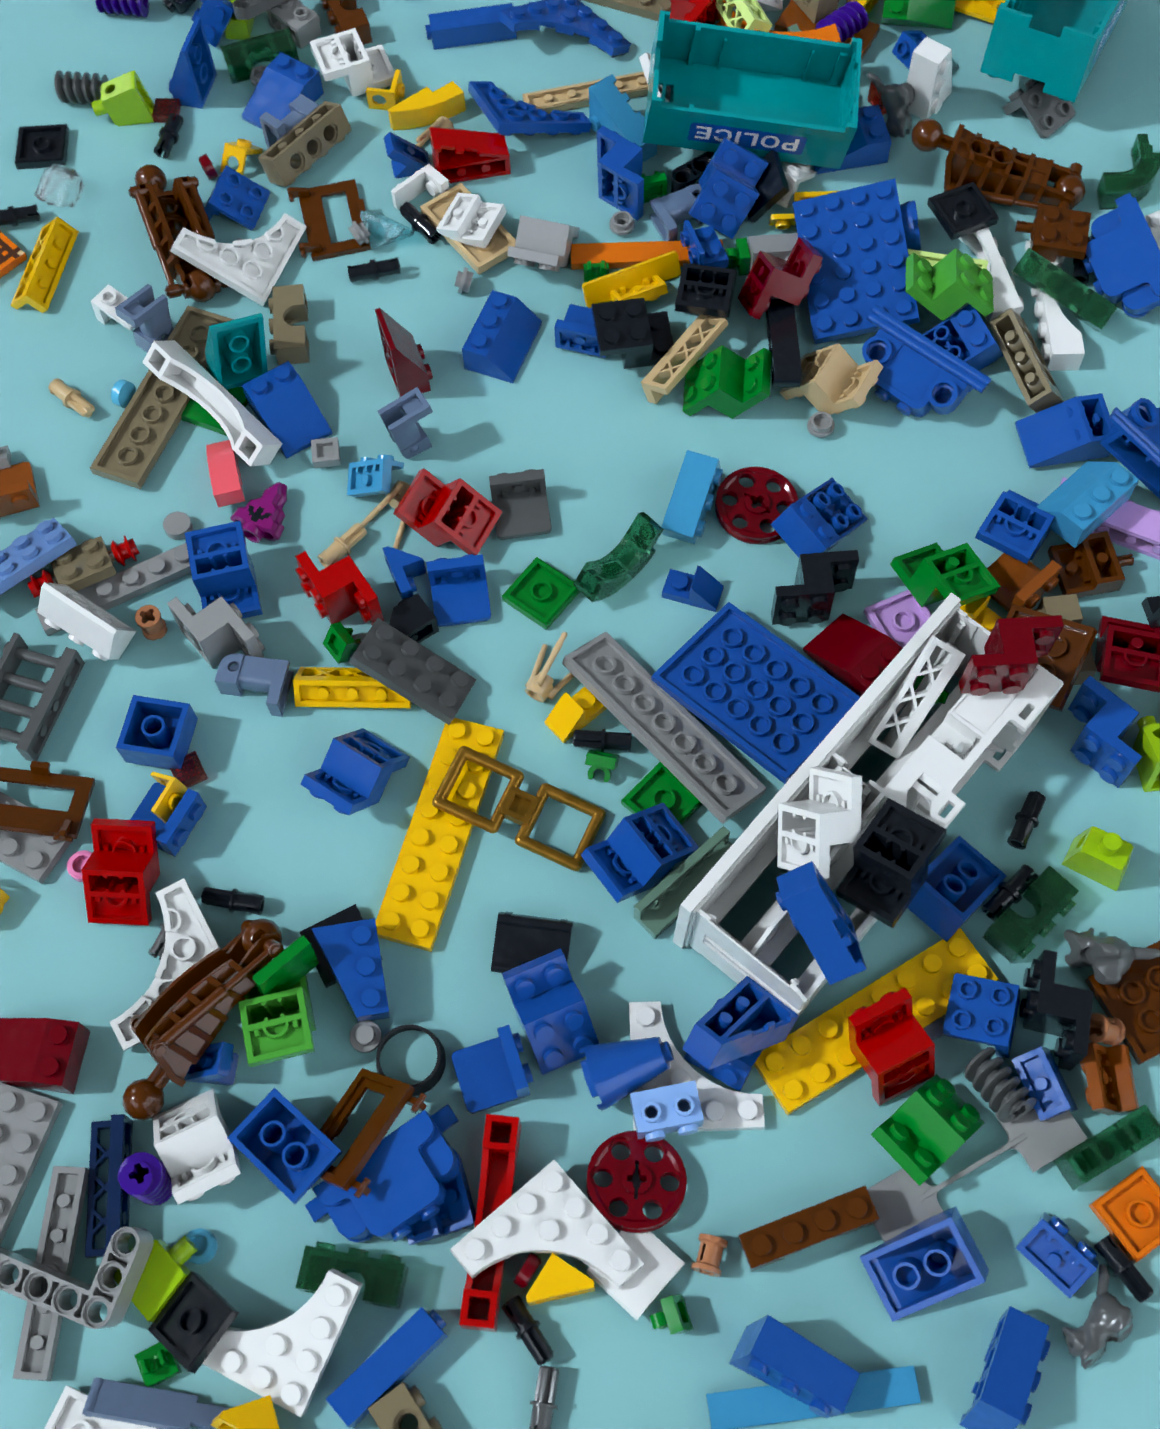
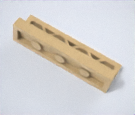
(682, 356)

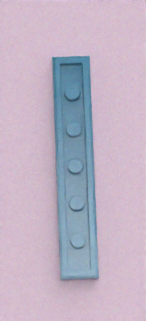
(770, 1406)

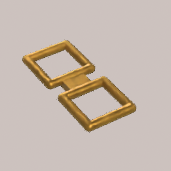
(518, 807)

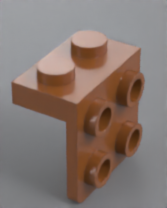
(17, 489)
(1022, 582)

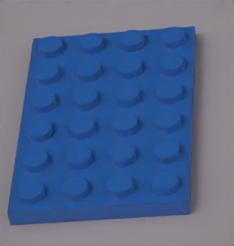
(862, 259)
(755, 691)

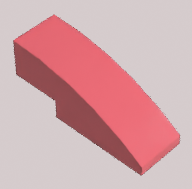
(224, 474)

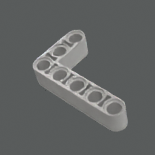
(89, 1296)

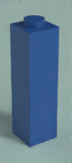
(468, 27)
(388, 1366)

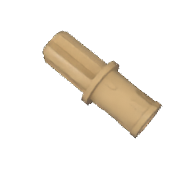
(71, 398)
(342, 545)

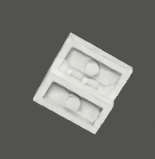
(471, 220)
(645, 1285)

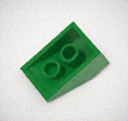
(919, 13)

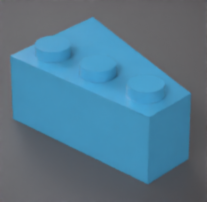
(612, 110)
(692, 497)

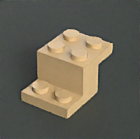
(834, 380)

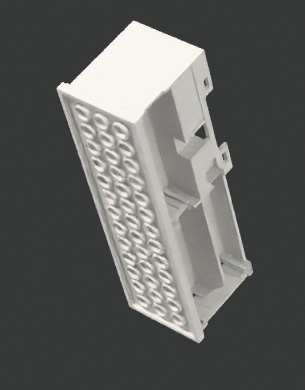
(923, 779)

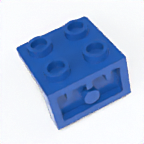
(237, 198)
(577, 331)
(982, 1012)

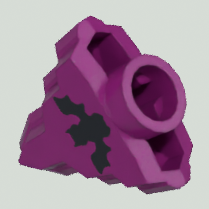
(264, 515)

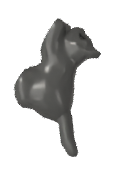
(895, 101)
(1107, 955)
(1106, 1322)

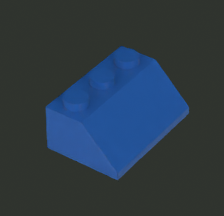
(500, 337)

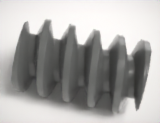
(78, 88)
(997, 1088)

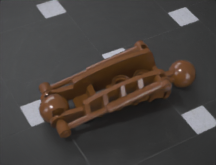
(998, 172)
(164, 218)
(194, 1010)

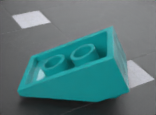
(236, 351)

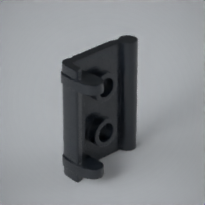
(527, 937)

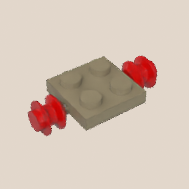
(85, 564)

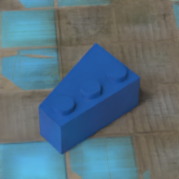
(821, 922)
(357, 965)
(739, 1025)
(795, 1366)
(1008, 1373)

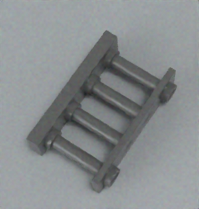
(53, 698)

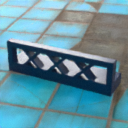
(117, 1199)

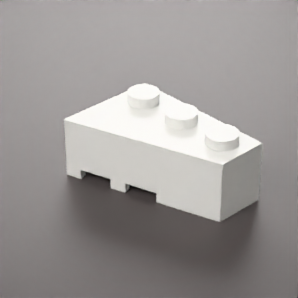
(930, 77)

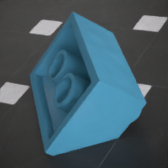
(1088, 499)

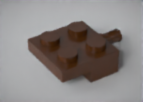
(1057, 232)
(1090, 567)

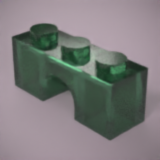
(245, 54)
(1014, 934)
(1108, 1147)
(383, 1277)

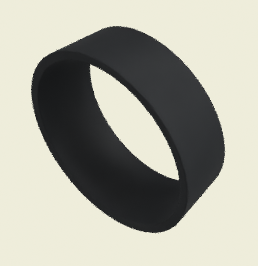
(435, 1076)

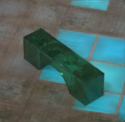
(1064, 289)

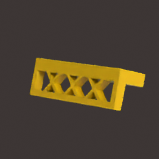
(45, 265)
(343, 689)

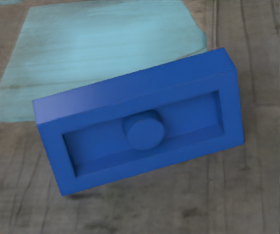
(1045, 1083)

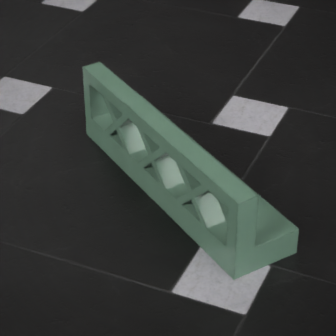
(662, 904)

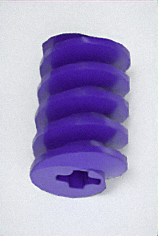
(128, 7)
(848, 20)
(145, 1178)

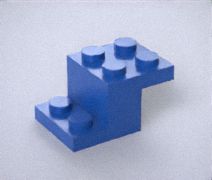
(620, 172)
(728, 187)
(1016, 526)
(223, 567)
(1106, 724)
(355, 771)
(639, 852)
(550, 1010)

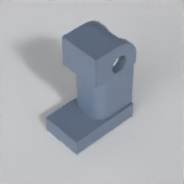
(274, 129)
(673, 210)
(148, 314)
(402, 423)
(256, 675)

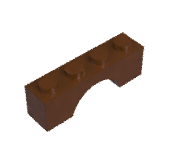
(808, 1227)

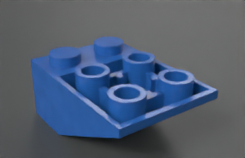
(966, 338)
(1065, 432)
(819, 519)

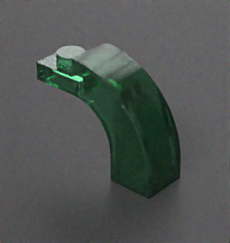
(1134, 181)
(612, 572)

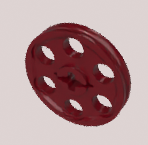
(746, 496)
(623, 1190)

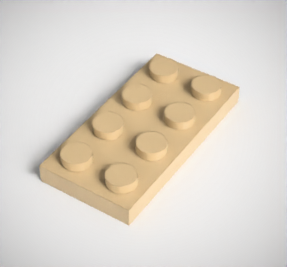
(478, 258)

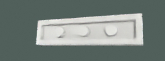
(920, 701)

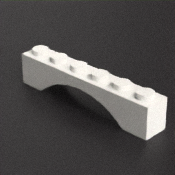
(1004, 291)
(1061, 341)
(246, 433)

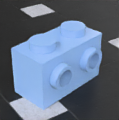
(667, 1111)

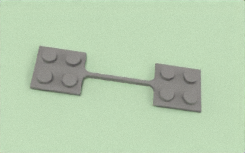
(905, 1203)

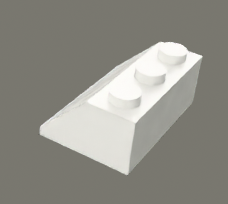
(84, 621)

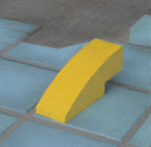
(426, 107)

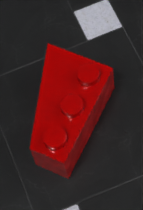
(469, 154)

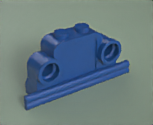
(1125, 258)
(917, 370)
(1136, 441)
(404, 1185)

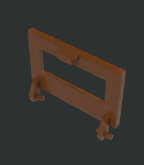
(315, 219)
(55, 823)
(396, 1096)

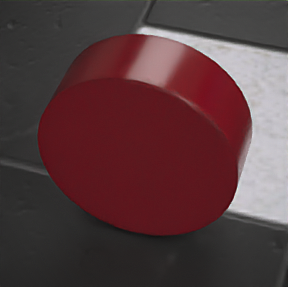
(208, 167)
(527, 1270)

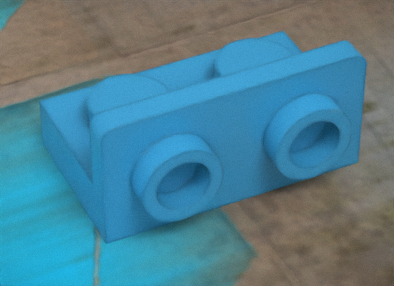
(371, 475)

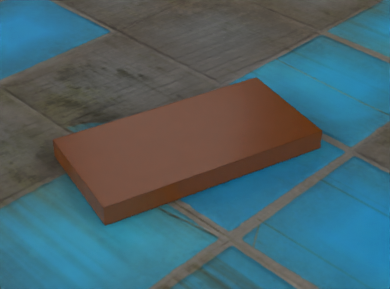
(794, 15)

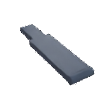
(148, 1406)

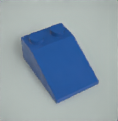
(194, 69)
(279, 86)
(870, 143)
(286, 408)
(955, 888)
(284, 1145)
(925, 1264)

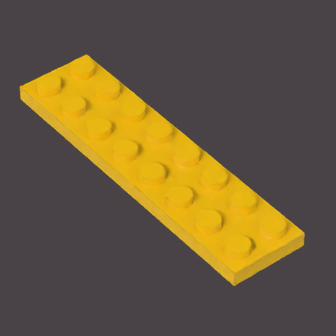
(436, 840)
(820, 1052)

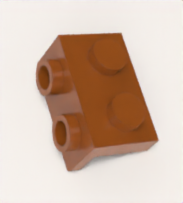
(1109, 1079)

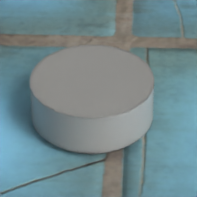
(176, 525)

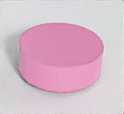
(76, 863)

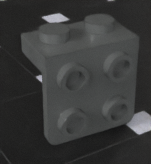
(1043, 110)
(522, 503)

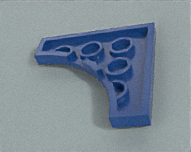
(566, 18)
(523, 117)

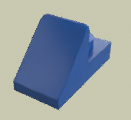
(405, 156)
(403, 570)
(695, 590)
(215, 1065)

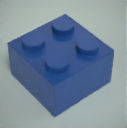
(156, 732)

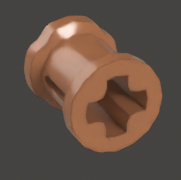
(151, 623)
(1106, 1030)
(709, 1255)

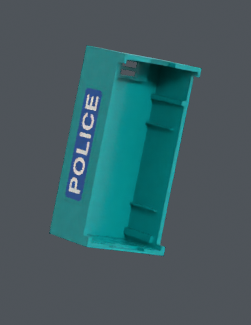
(1050, 41)
(754, 90)

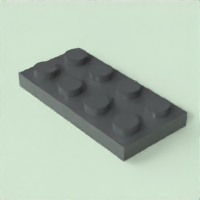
(412, 671)

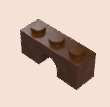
(346, 17)

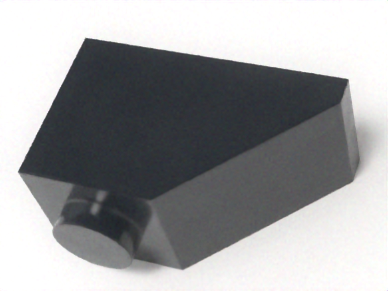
(414, 619)

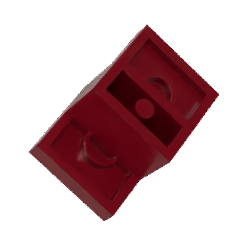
(780, 278)
(1128, 654)
(1010, 655)

